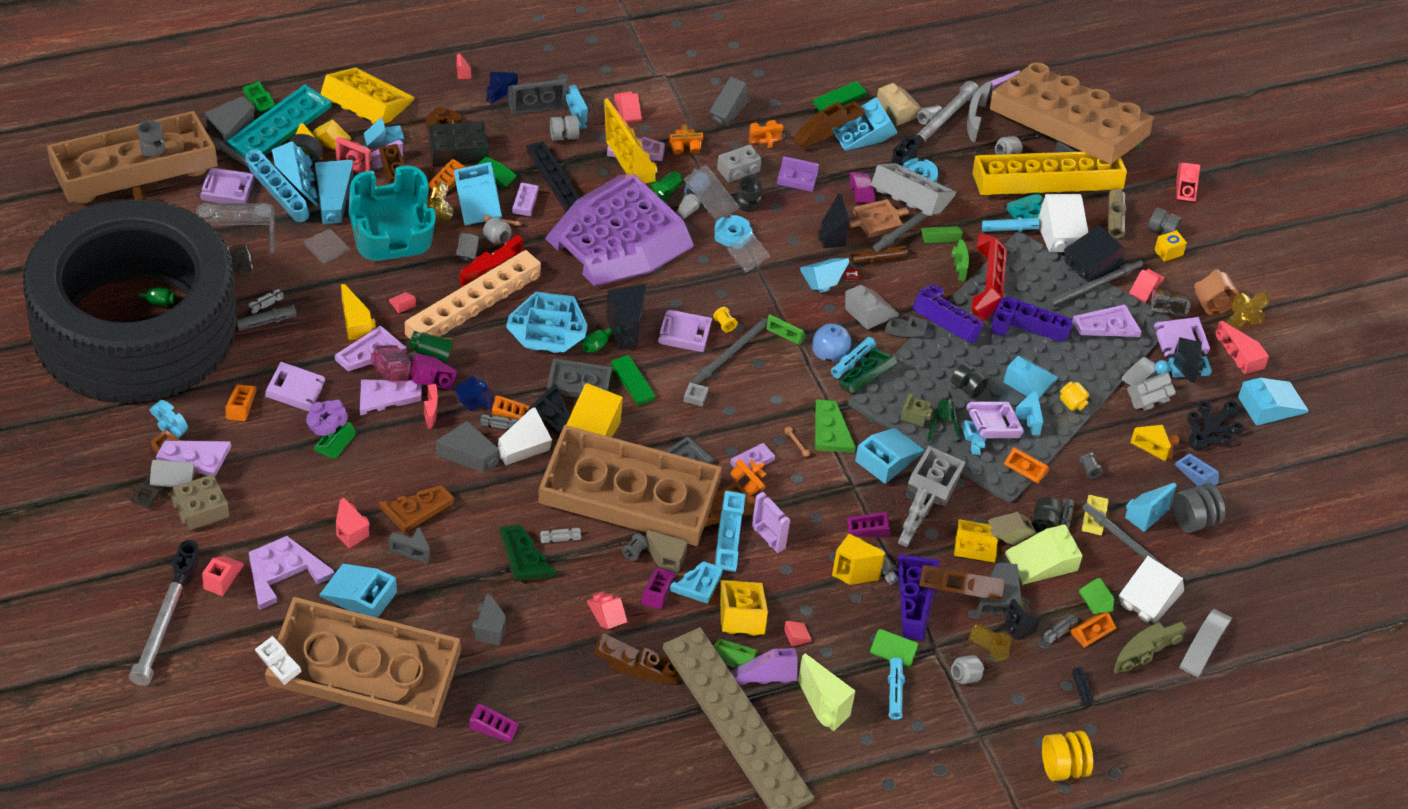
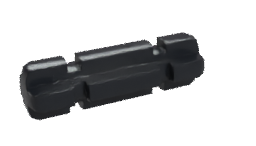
(1082, 686)

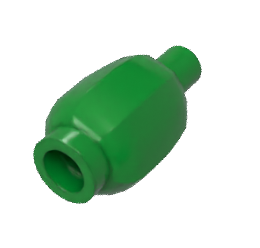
(159, 297)
(596, 340)

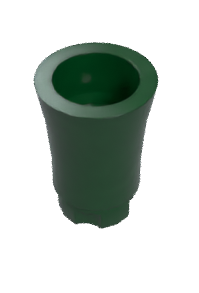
(430, 345)

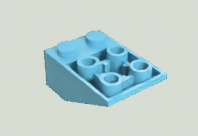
(867, 129)
(297, 168)
(477, 193)
(887, 454)
(360, 589)

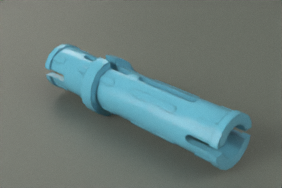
(1010, 224)
(840, 368)
(896, 667)

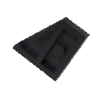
(552, 409)

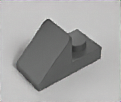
(413, 548)

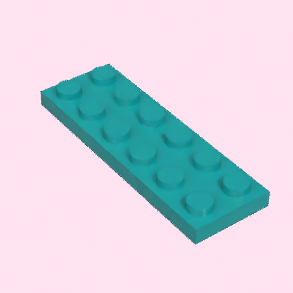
(280, 122)

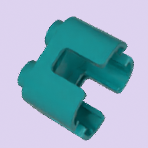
(393, 217)

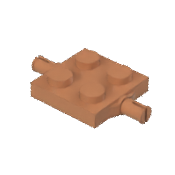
(877, 218)

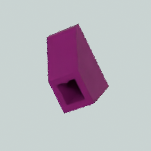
(430, 371)

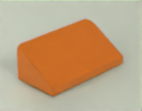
(1026, 465)
(1093, 629)

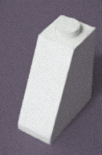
(524, 439)

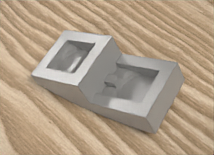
(1140, 371)

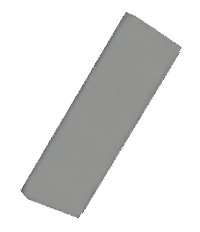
(171, 473)

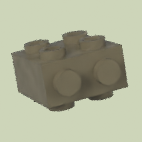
(200, 502)

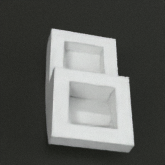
(278, 660)

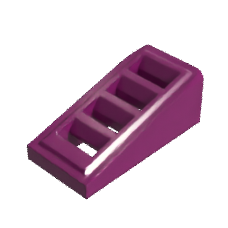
(877, 531)
(657, 589)
(488, 714)

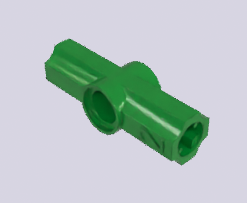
(665, 186)

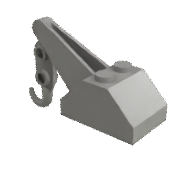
(931, 479)

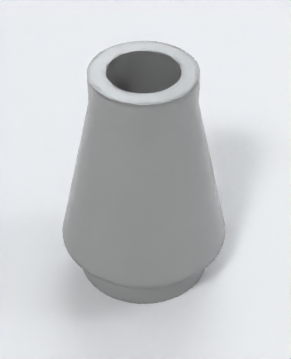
(926, 114)
(688, 205)

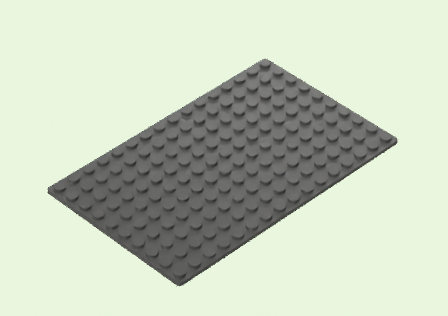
(930, 360)

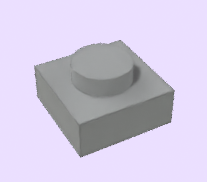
(696, 394)

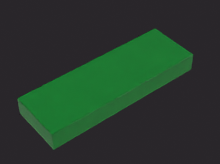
(843, 95)
(633, 380)

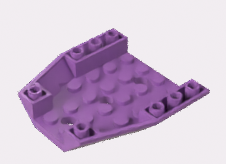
(624, 251)

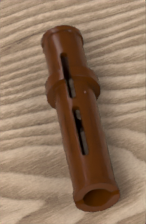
(884, 254)

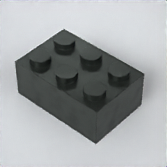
(457, 141)

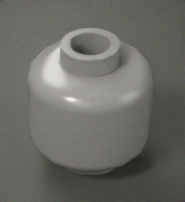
(1008, 145)
(497, 231)
(967, 669)

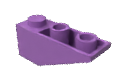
(771, 666)

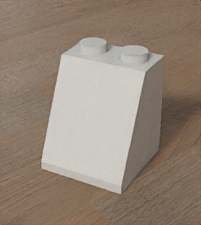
(1062, 220)
(1151, 590)

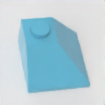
(825, 273)
(1028, 377)
(1150, 506)

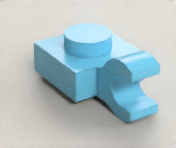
(972, 434)

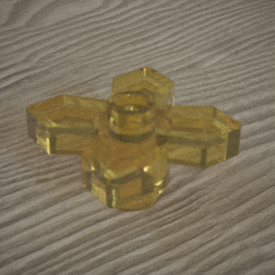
(442, 209)
(1248, 309)

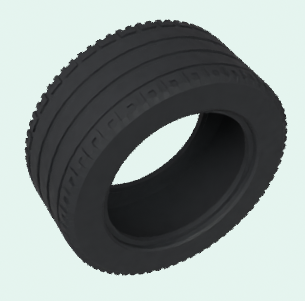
(139, 357)

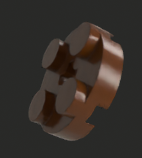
(443, 115)

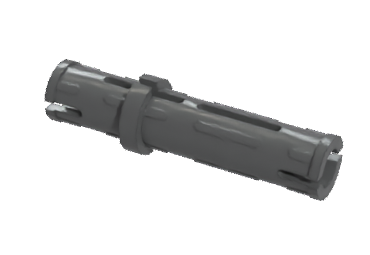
(271, 316)

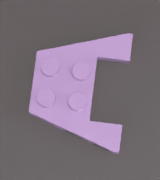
(279, 561)

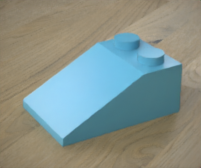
(1270, 400)

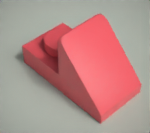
(628, 106)
(1145, 283)

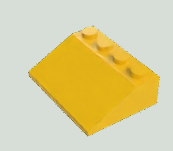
(365, 95)
(626, 146)

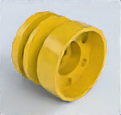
(1067, 755)

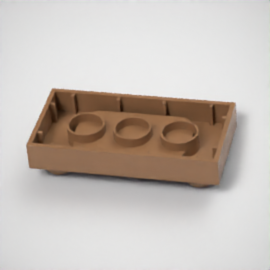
(115, 161)
(367, 661)

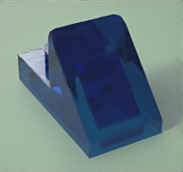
(499, 85)

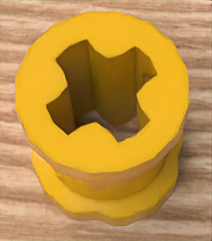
(725, 319)

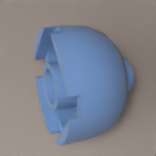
(831, 342)

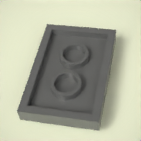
(573, 375)

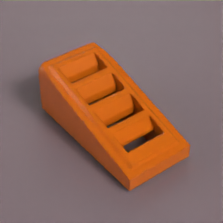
(444, 175)
(240, 404)
(502, 405)

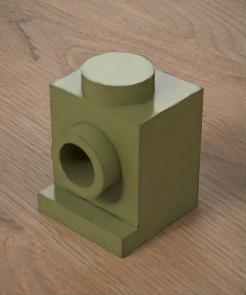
(916, 411)

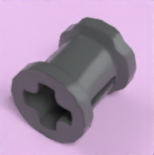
(1091, 466)
(636, 545)

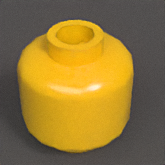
(1074, 396)

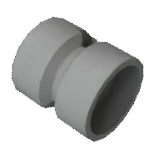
(564, 127)

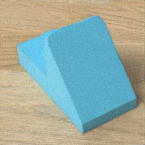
(380, 136)
(1030, 410)

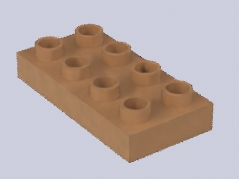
(1072, 112)
(629, 484)

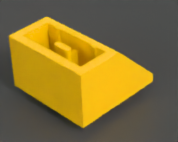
(857, 561)

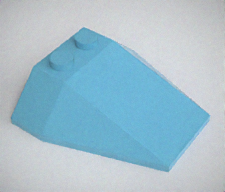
(548, 322)

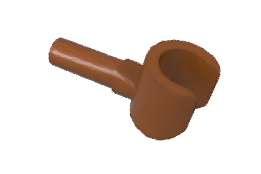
(1174, 441)

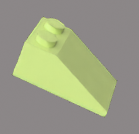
(1045, 555)
(826, 693)

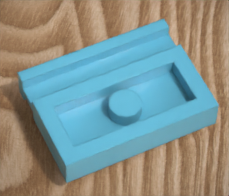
(577, 105)

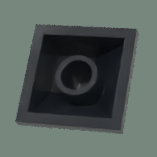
(834, 225)

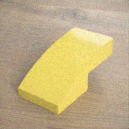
(1089, 524)

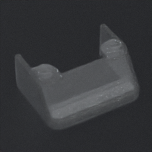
(240, 215)

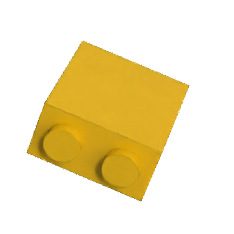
(597, 411)

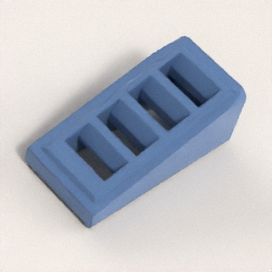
(1209, 474)

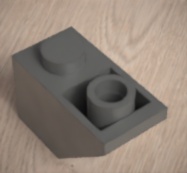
(491, 622)

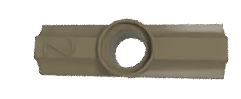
(1116, 213)

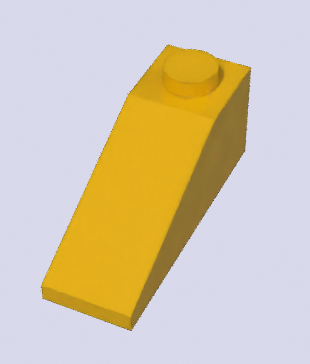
(356, 315)

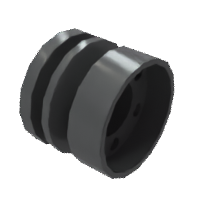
(1198, 507)

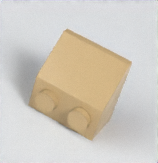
(898, 104)

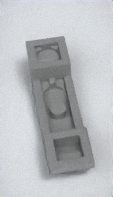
(980, 98)
(1205, 642)

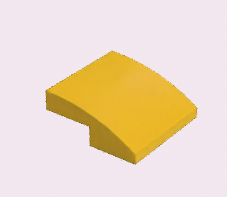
(975, 541)

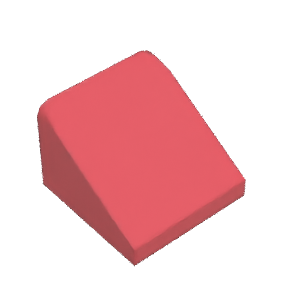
(463, 68)
(403, 302)
(796, 633)

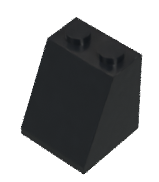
(1094, 254)
(625, 314)

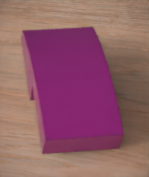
(862, 188)

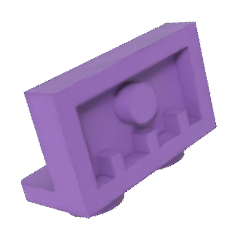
(798, 174)

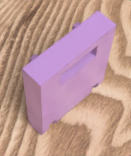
(224, 186)
(681, 330)
(1170, 331)
(299, 386)
(989, 420)
(768, 514)

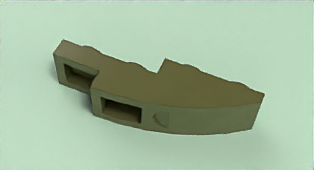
(1142, 646)

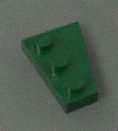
(868, 370)
(523, 556)

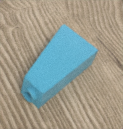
(333, 186)

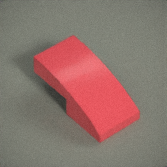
(430, 406)

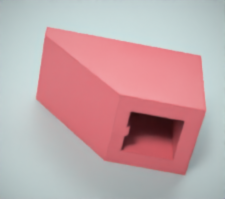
(1187, 181)
(350, 525)
(220, 574)
(607, 609)

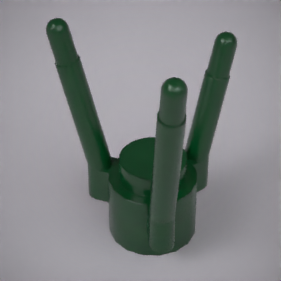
(946, 412)

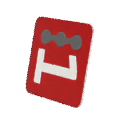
(851, 275)

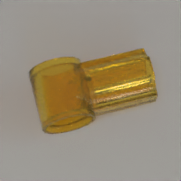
(997, 643)

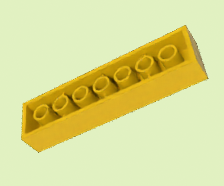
(1046, 173)

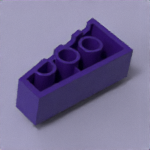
(914, 599)

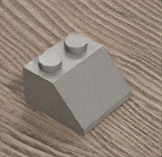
(868, 307)

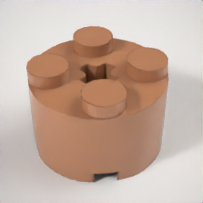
(1216, 292)

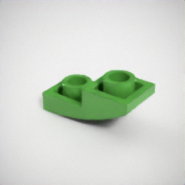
(961, 259)

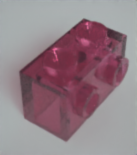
(391, 362)

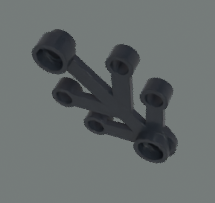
(1199, 440)

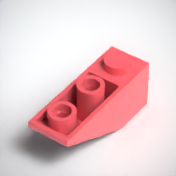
(1244, 350)

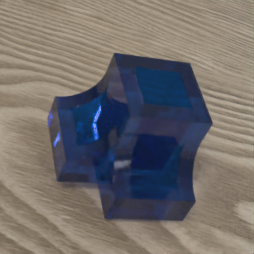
(474, 393)

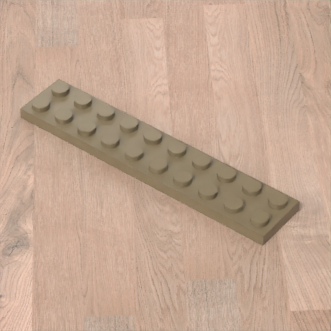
(737, 721)

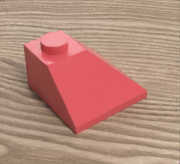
(353, 151)

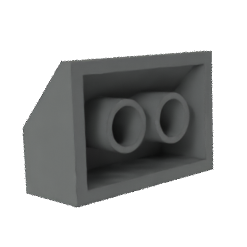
(537, 96)

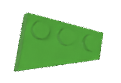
(830, 428)

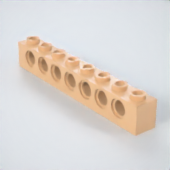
(475, 296)

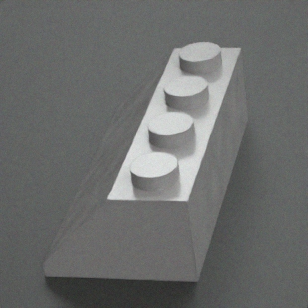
(912, 188)

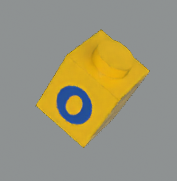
(1170, 246)

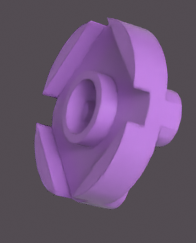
(335, 414)

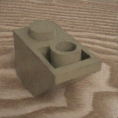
(1012, 528)
(666, 550)

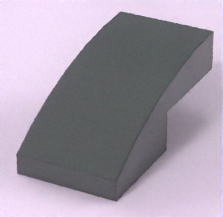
(911, 328)

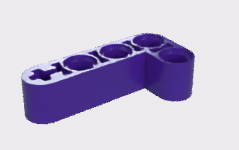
(935, 308)
(1030, 318)

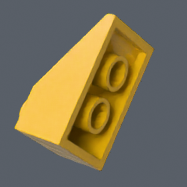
(743, 607)

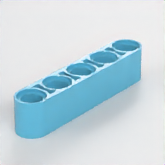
(281, 191)

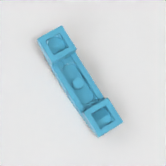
(729, 531)

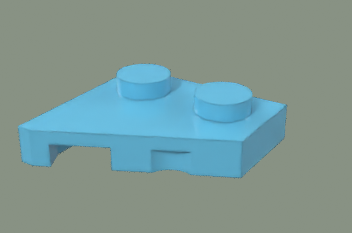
(699, 583)

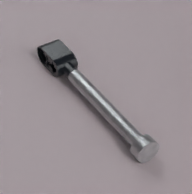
(908, 147)
(184, 568)

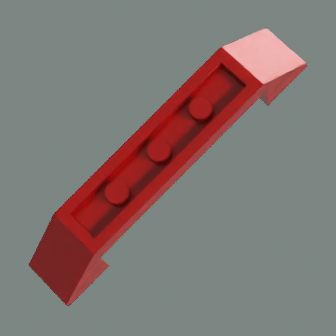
(987, 301)

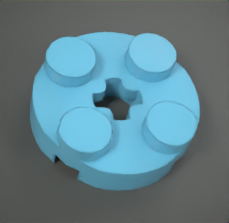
(927, 168)
(724, 226)
(168, 419)

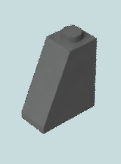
(730, 102)
(230, 118)
(468, 447)
(1011, 591)

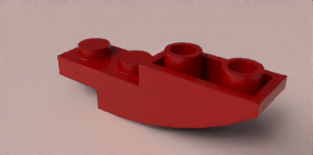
(487, 262)

